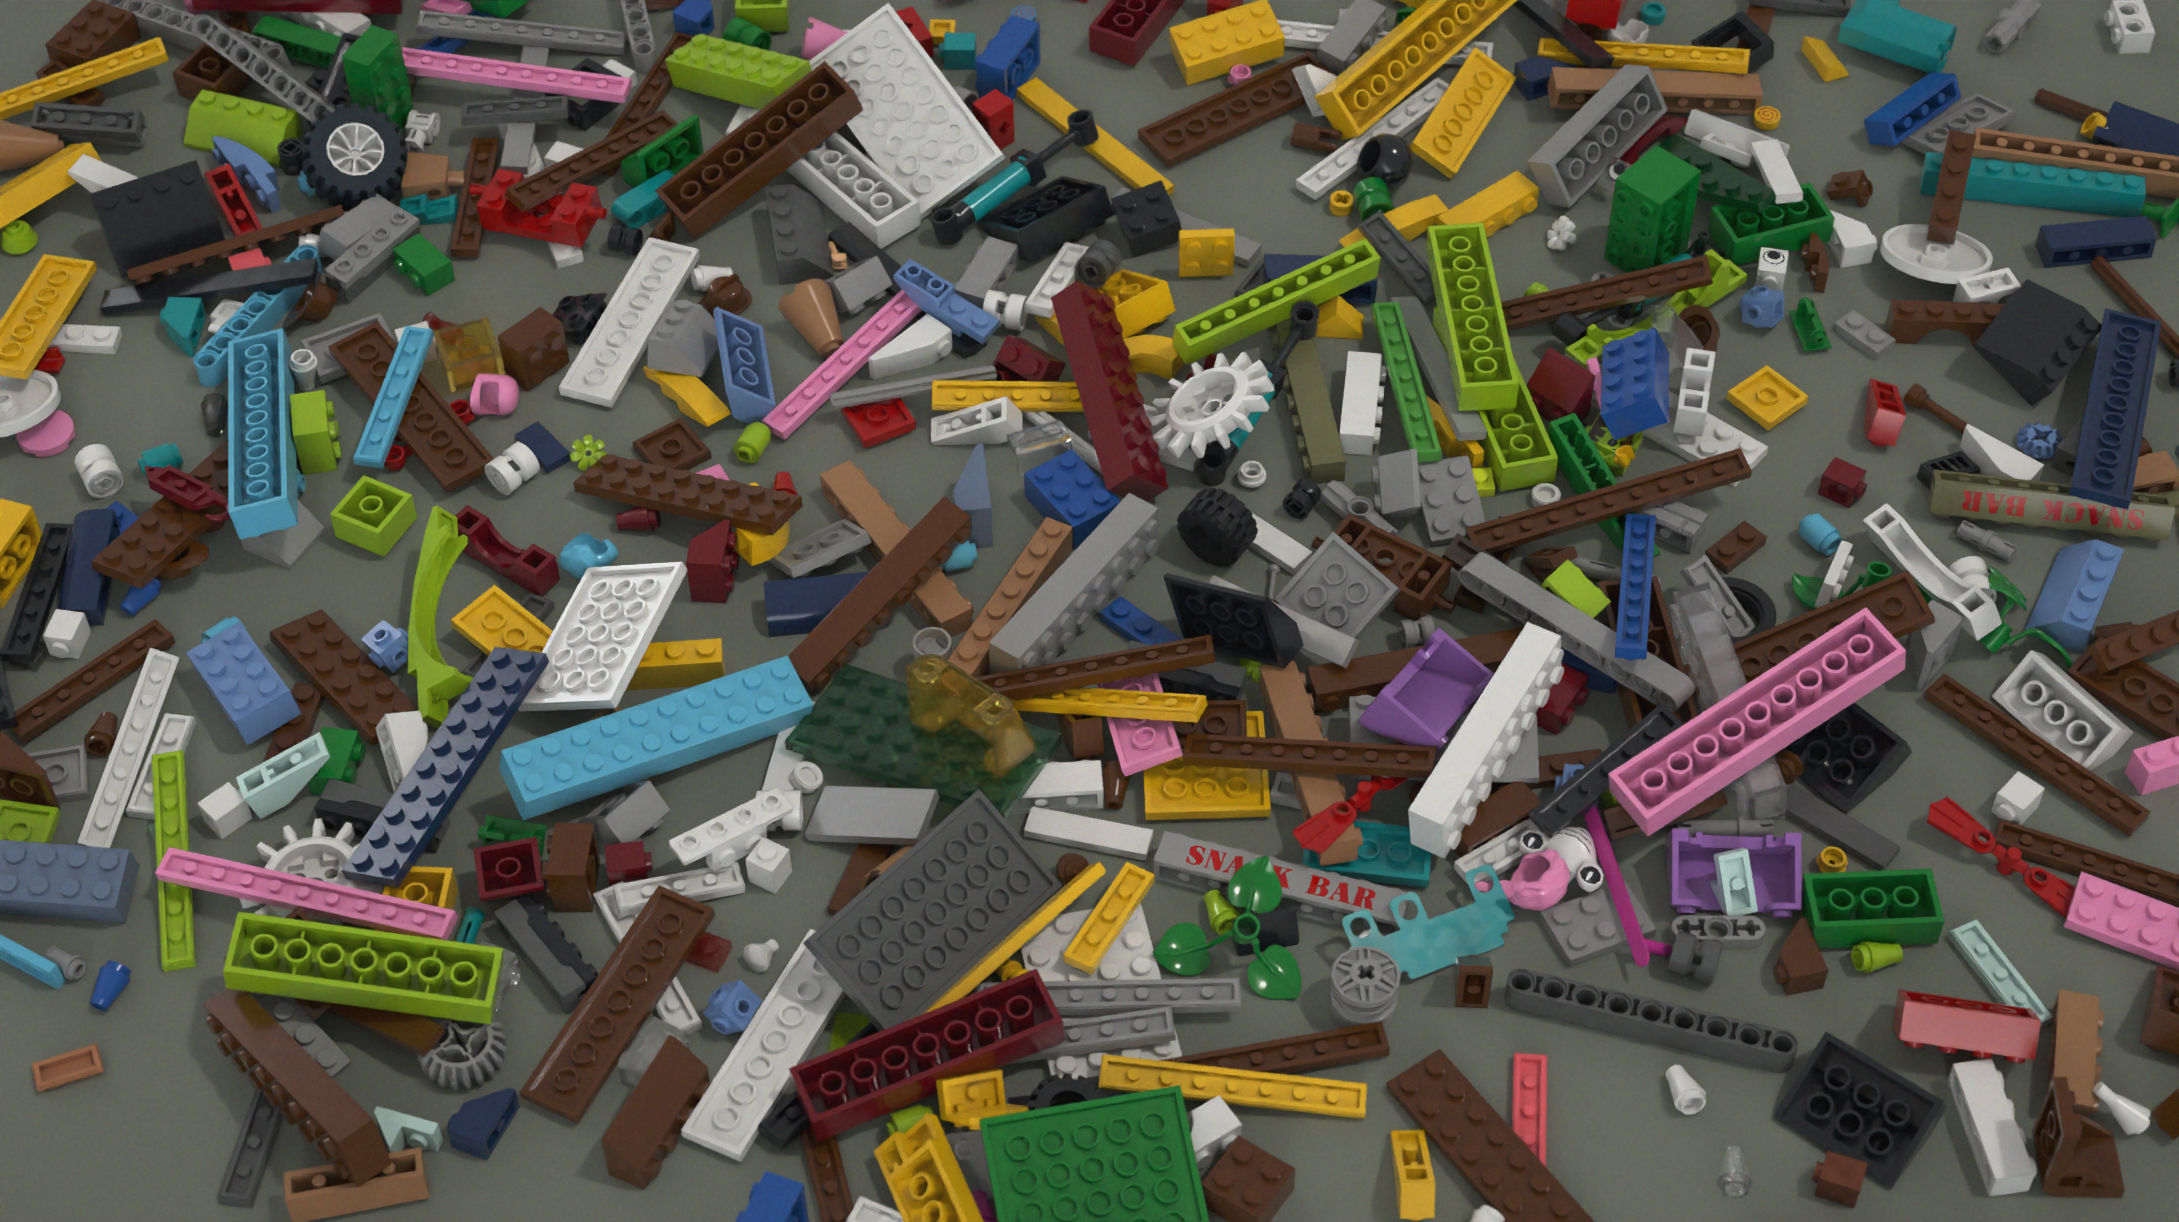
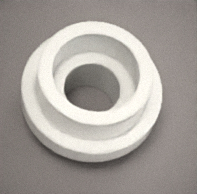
(1251, 474)

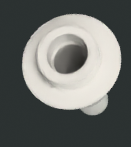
(2130, 1115)

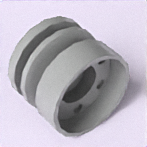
(1364, 987)

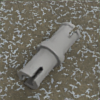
(1986, 541)

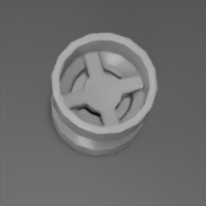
(1415, 632)

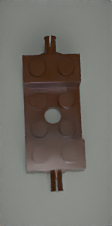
(1413, 570)

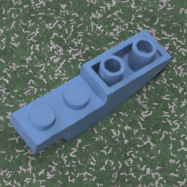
(249, 170)
(938, 299)

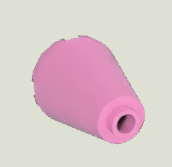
(819, 38)

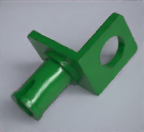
(2166, 216)

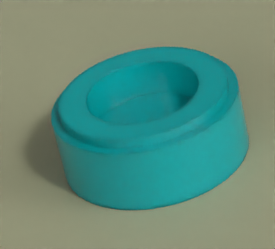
(1653, 13)

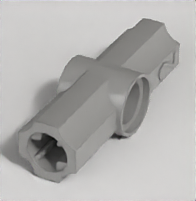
(2011, 24)
(1345, 502)

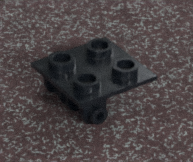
(580, 314)

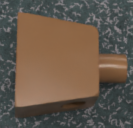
(430, 176)

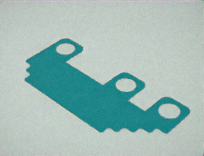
(1435, 943)

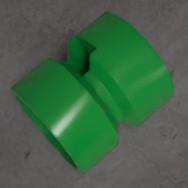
(744, 32)
(1371, 197)

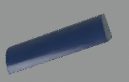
(1281, 264)
(82, 586)
(802, 603)

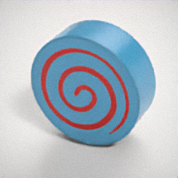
(1025, 12)

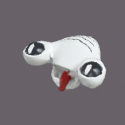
(1575, 847)

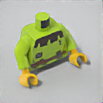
(1617, 452)

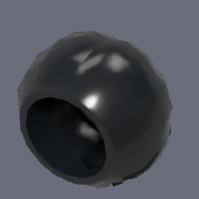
(1386, 158)

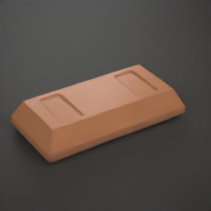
(67, 1068)

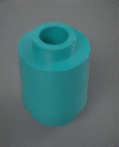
(160, 457)

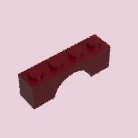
(529, 568)

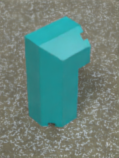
(1898, 35)

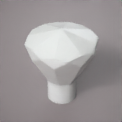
(759, 955)

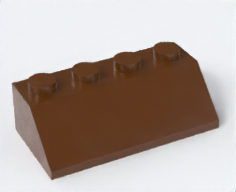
(655, 1114)

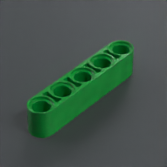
(299, 41)

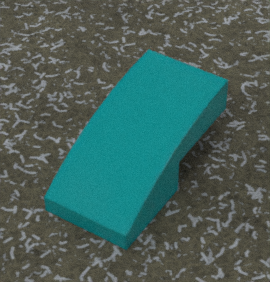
(431, 212)

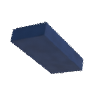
(544, 446)

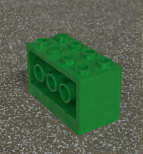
(1651, 211)

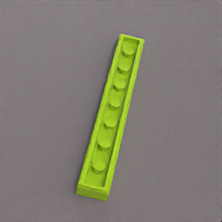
(172, 831)

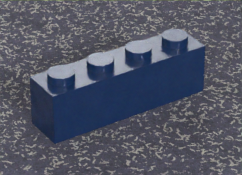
(2084, 241)

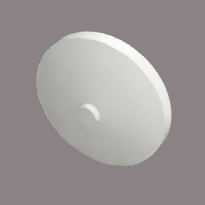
(1939, 262)
(26, 401)

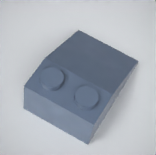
(973, 497)

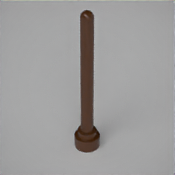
(1918, 397)

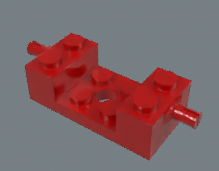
(566, 217)

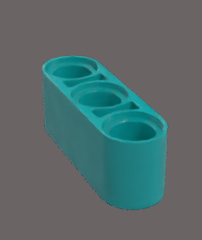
(641, 202)

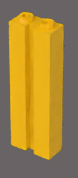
(41, 182)

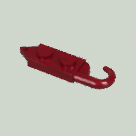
(186, 490)

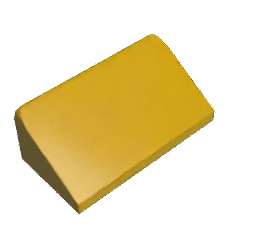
(1823, 59)

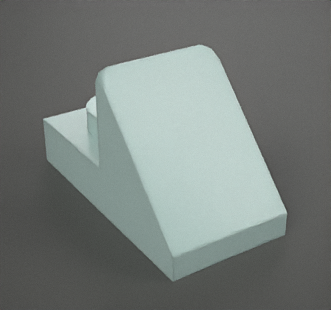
(1734, 883)
(402, 1129)

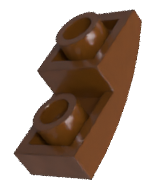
(1816, 262)

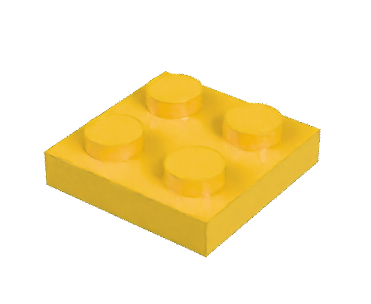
(1206, 252)
(1767, 397)

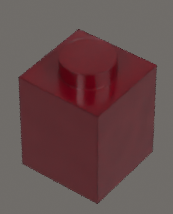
(627, 862)

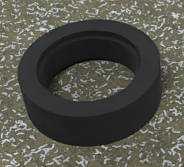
(1756, 602)

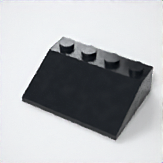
(157, 216)
(1049, 216)
(2036, 340)
(1236, 620)
(1849, 756)
(1860, 1109)

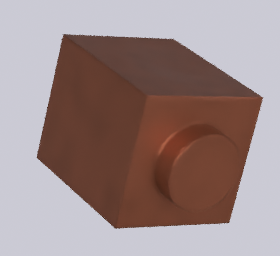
(1839, 1178)

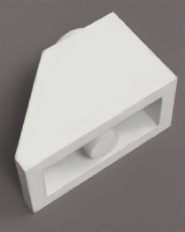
(1311, 82)
(1851, 241)

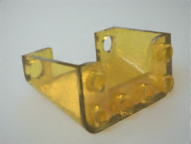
(945, 692)

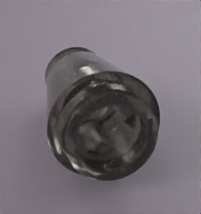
(214, 412)

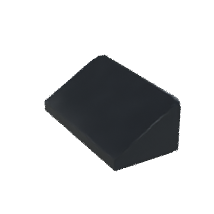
(1276, 928)

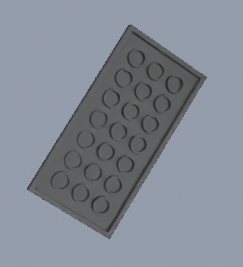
(933, 914)

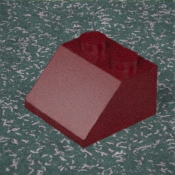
(1561, 387)
(509, 869)

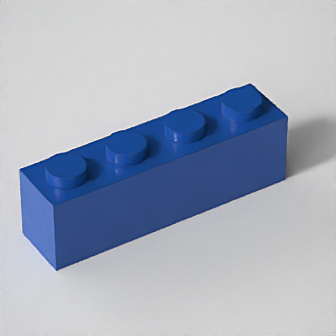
(1912, 109)

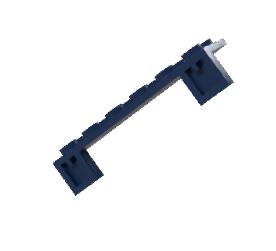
(2138, 131)

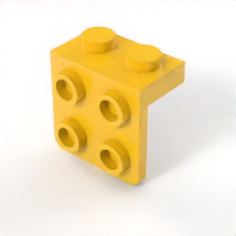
(974, 1097)

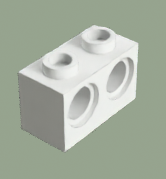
(2130, 26)
(1988, 287)

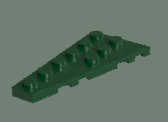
(1720, 180)

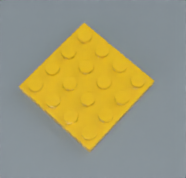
(1208, 792)

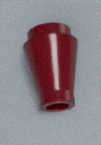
(638, 519)

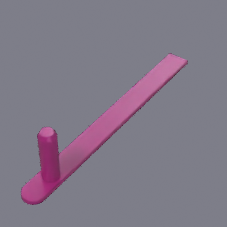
(1638, 944)

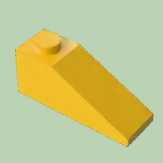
(1413, 1175)

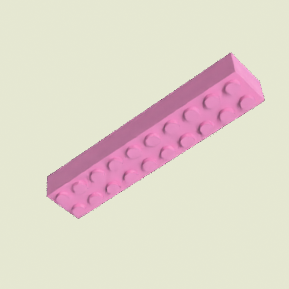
(1757, 721)

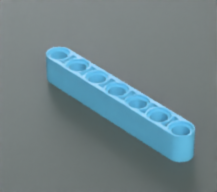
(254, 317)

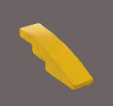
(1408, 219)
(691, 395)
(1448, 440)

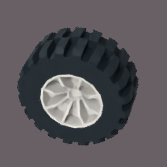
(354, 156)

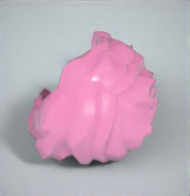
(1537, 881)

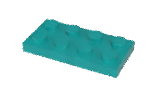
(1382, 858)

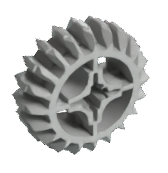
(452, 1065)

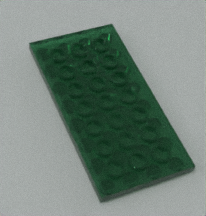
(868, 730)

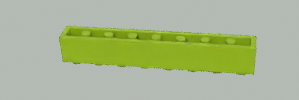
(1274, 301)

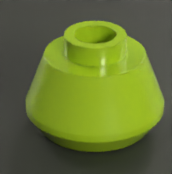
(18, 238)

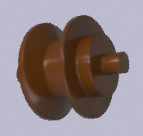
(1789, 766)
(1070, 866)

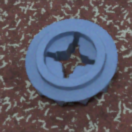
(2038, 448)

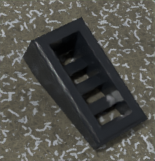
(1945, 462)

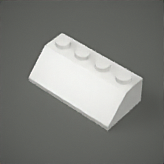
(2061, 711)

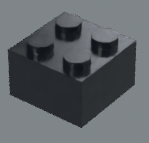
(1146, 218)

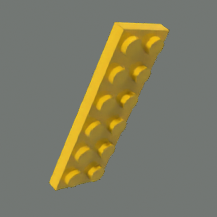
(1462, 113)
(40, 312)

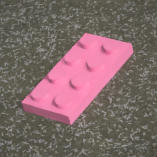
(1142, 741)
(2125, 920)

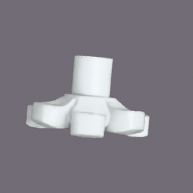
(1561, 234)

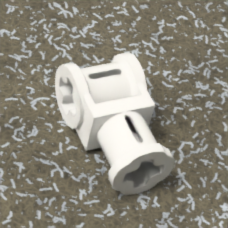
(421, 130)

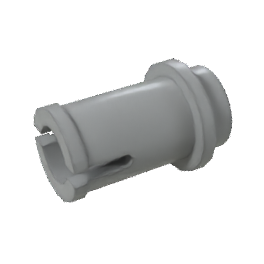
(71, 966)

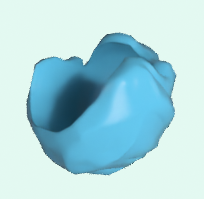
(586, 552)

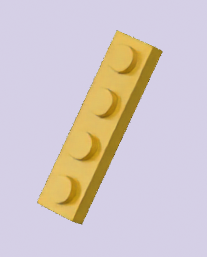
(1109, 918)

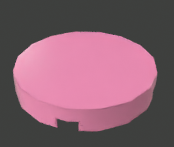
(48, 436)

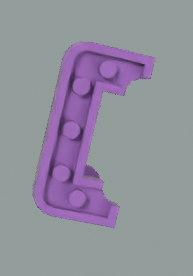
(1428, 694)
(1773, 862)

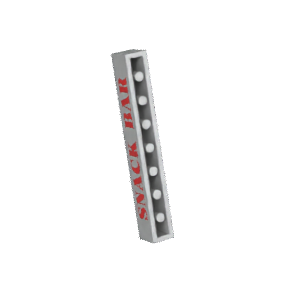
(1311, 891)

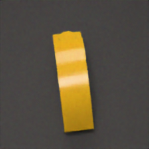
(1154, 355)
(761, 547)

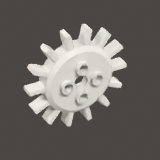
(1191, 412)
(314, 859)

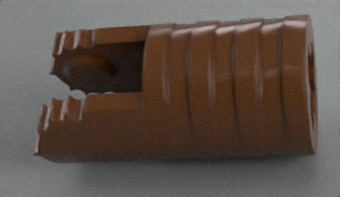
(1309, 137)

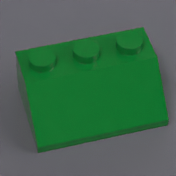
(669, 151)

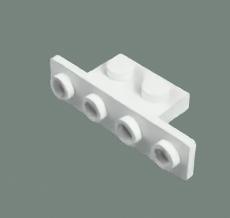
(1725, 138)
(732, 833)

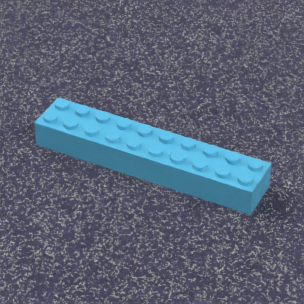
(261, 435)
(653, 737)

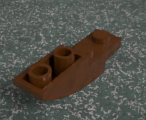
(1621, 824)

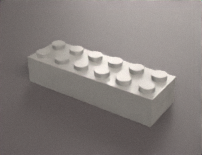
(1599, 130)

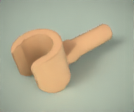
(839, 260)

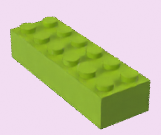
(734, 71)

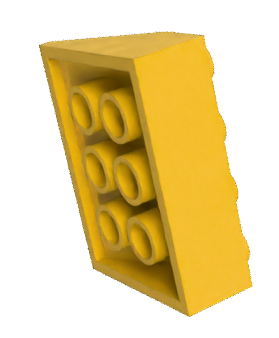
(1138, 303)

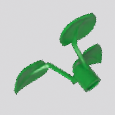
(1808, 588)
(2000, 635)
(1255, 889)

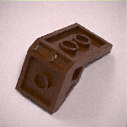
(2073, 1151)

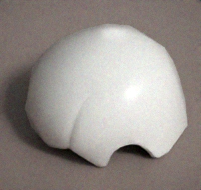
(1633, 32)

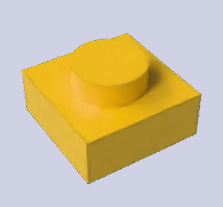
(939, 27)

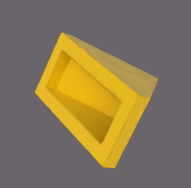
(1339, 320)

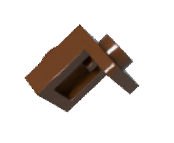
(1851, 184)

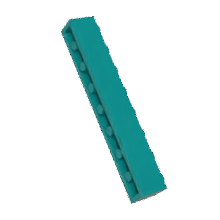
(2044, 186)

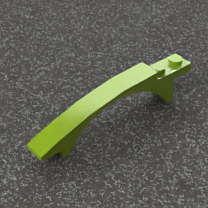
(1725, 278)
(435, 678)

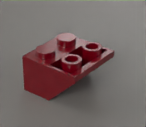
(1026, 362)
(711, 564)

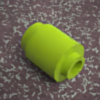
(752, 442)
(907, 1118)

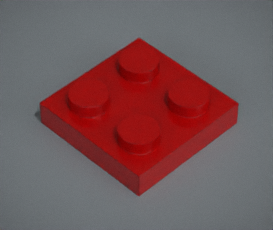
(879, 420)

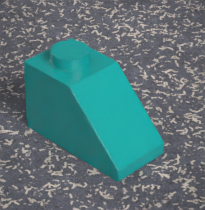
(184, 322)

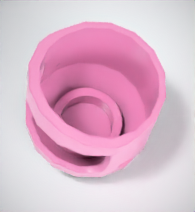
(496, 390)

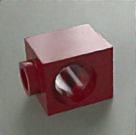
(1843, 482)

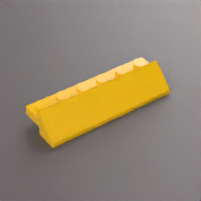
(926, 1175)

